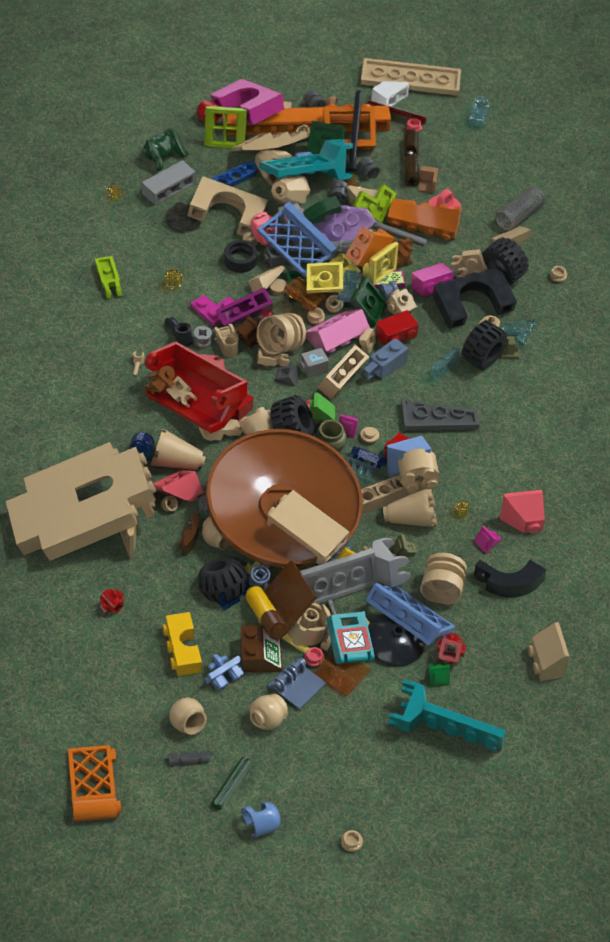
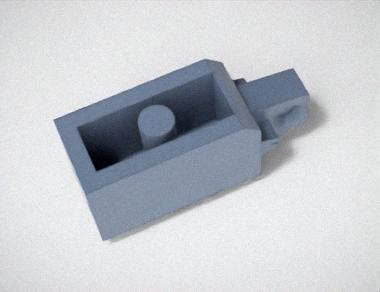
(386, 360)

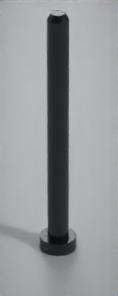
(355, 130)

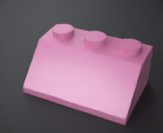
(338, 330)

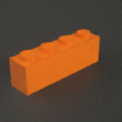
(425, 218)

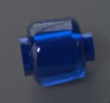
(144, 443)

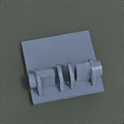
(297, 683)

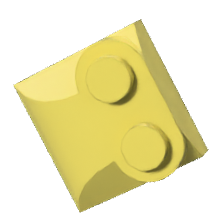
(381, 263)
(325, 277)

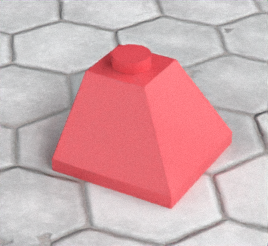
(182, 485)
(524, 511)

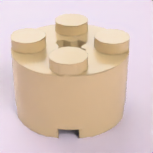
(418, 470)
(311, 626)

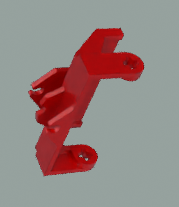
(215, 388)

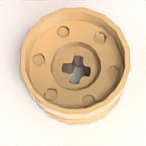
(281, 333)
(443, 578)

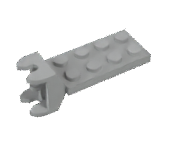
(357, 572)

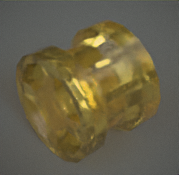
(171, 275)

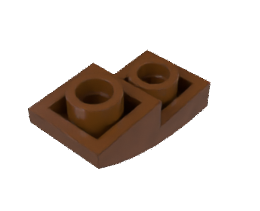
(190, 535)

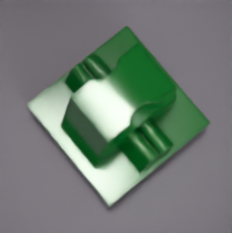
(439, 674)

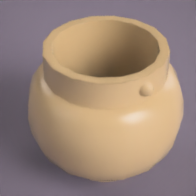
(212, 536)
(268, 711)
(187, 716)

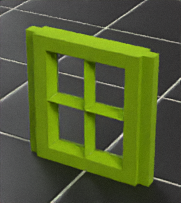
(210, 121)

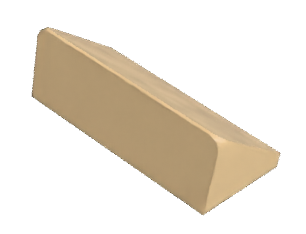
(517, 234)

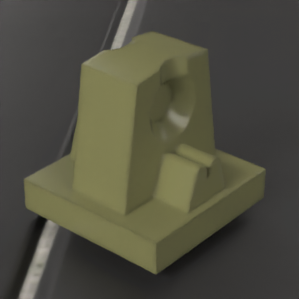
(511, 349)
(404, 547)

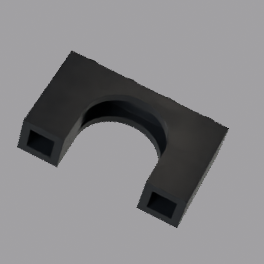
(489, 282)

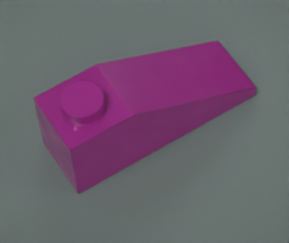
(250, 305)

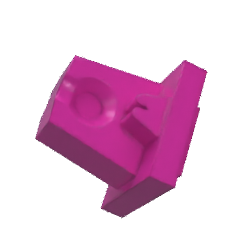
(349, 424)
(487, 539)

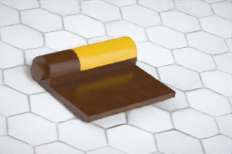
(282, 601)

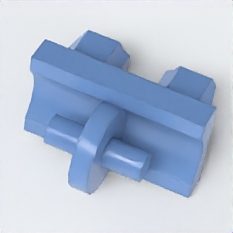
(231, 667)

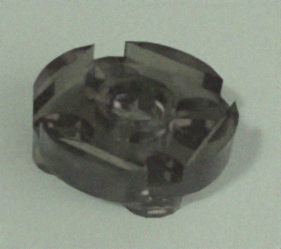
(173, 219)

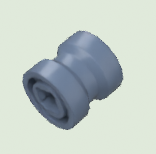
(259, 580)

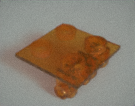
(342, 676)

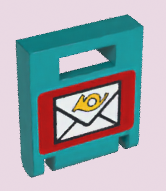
(350, 642)

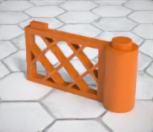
(93, 805)

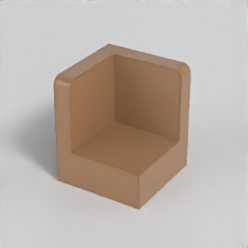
(428, 179)

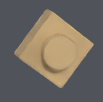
(367, 340)

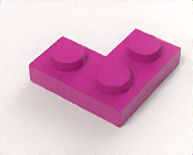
(207, 308)

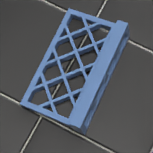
(306, 228)
(409, 612)

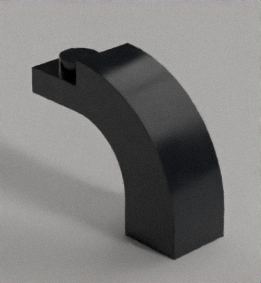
(510, 584)

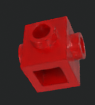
(448, 655)

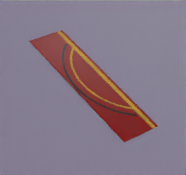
(400, 112)

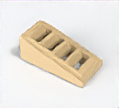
(265, 279)

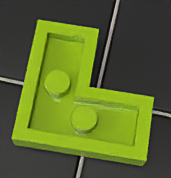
(379, 204)

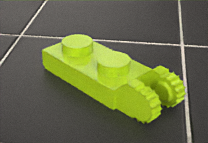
(108, 275)

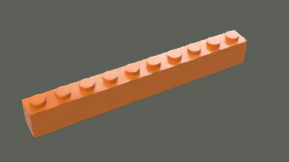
(291, 118)

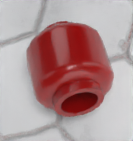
(201, 110)

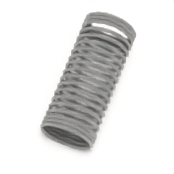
(519, 210)

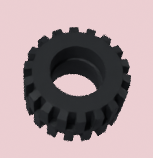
(508, 257)
(484, 345)
(293, 415)

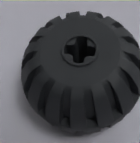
(222, 576)

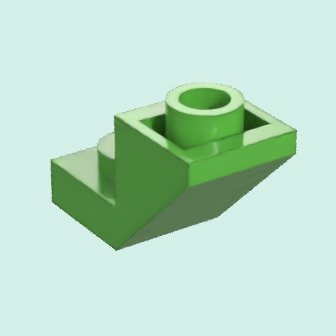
(321, 408)

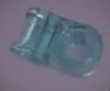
(479, 112)

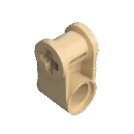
(227, 340)

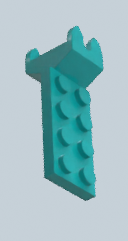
(329, 161)
(437, 717)

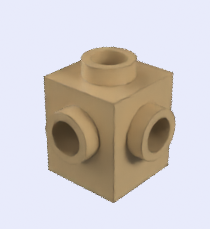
(400, 301)

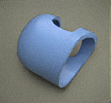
(264, 821)

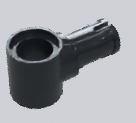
(181, 331)

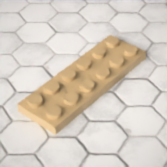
(420, 77)

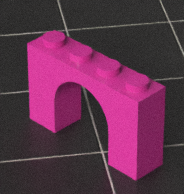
(255, 98)

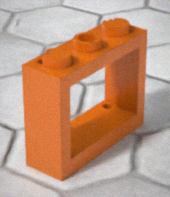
(349, 109)

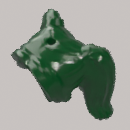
(162, 145)

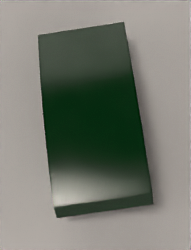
(318, 211)

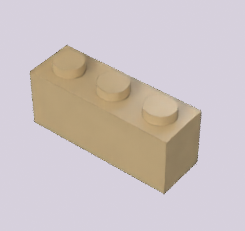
(343, 372)

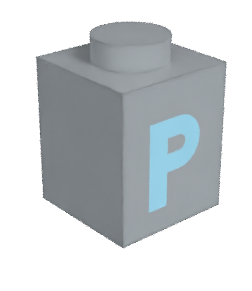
(314, 362)

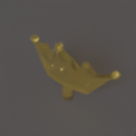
(115, 192)

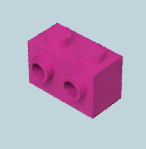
(425, 279)

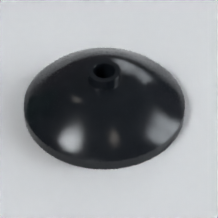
(393, 647)

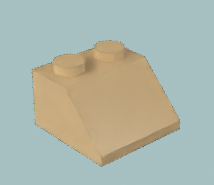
(549, 653)

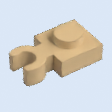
(272, 359)
(181, 391)

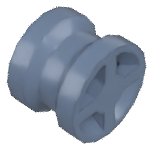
(386, 289)

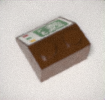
(259, 651)

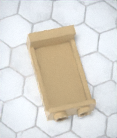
(308, 526)

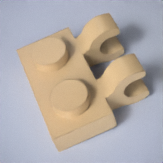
(472, 260)

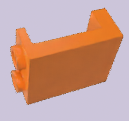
(367, 244)

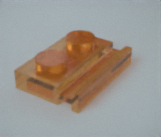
(298, 290)

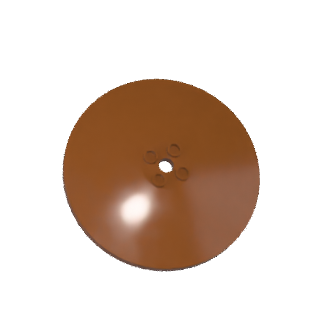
(263, 468)

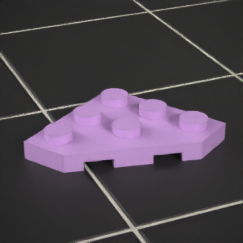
(345, 223)

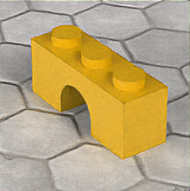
(185, 658)

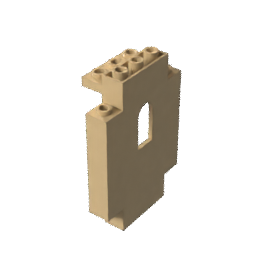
(56, 520)

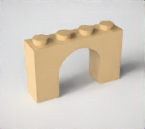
(213, 192)

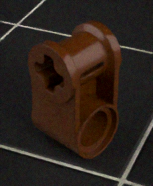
(248, 332)

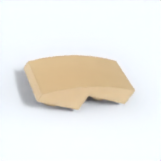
(231, 429)

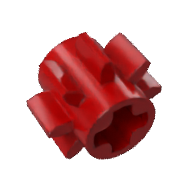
(111, 601)

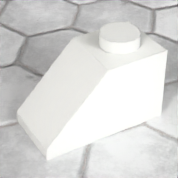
(390, 92)

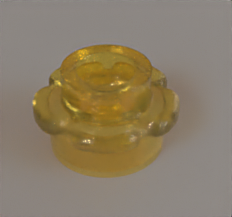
(462, 508)

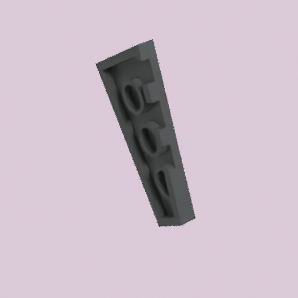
(429, 417)

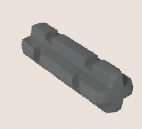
(189, 758)

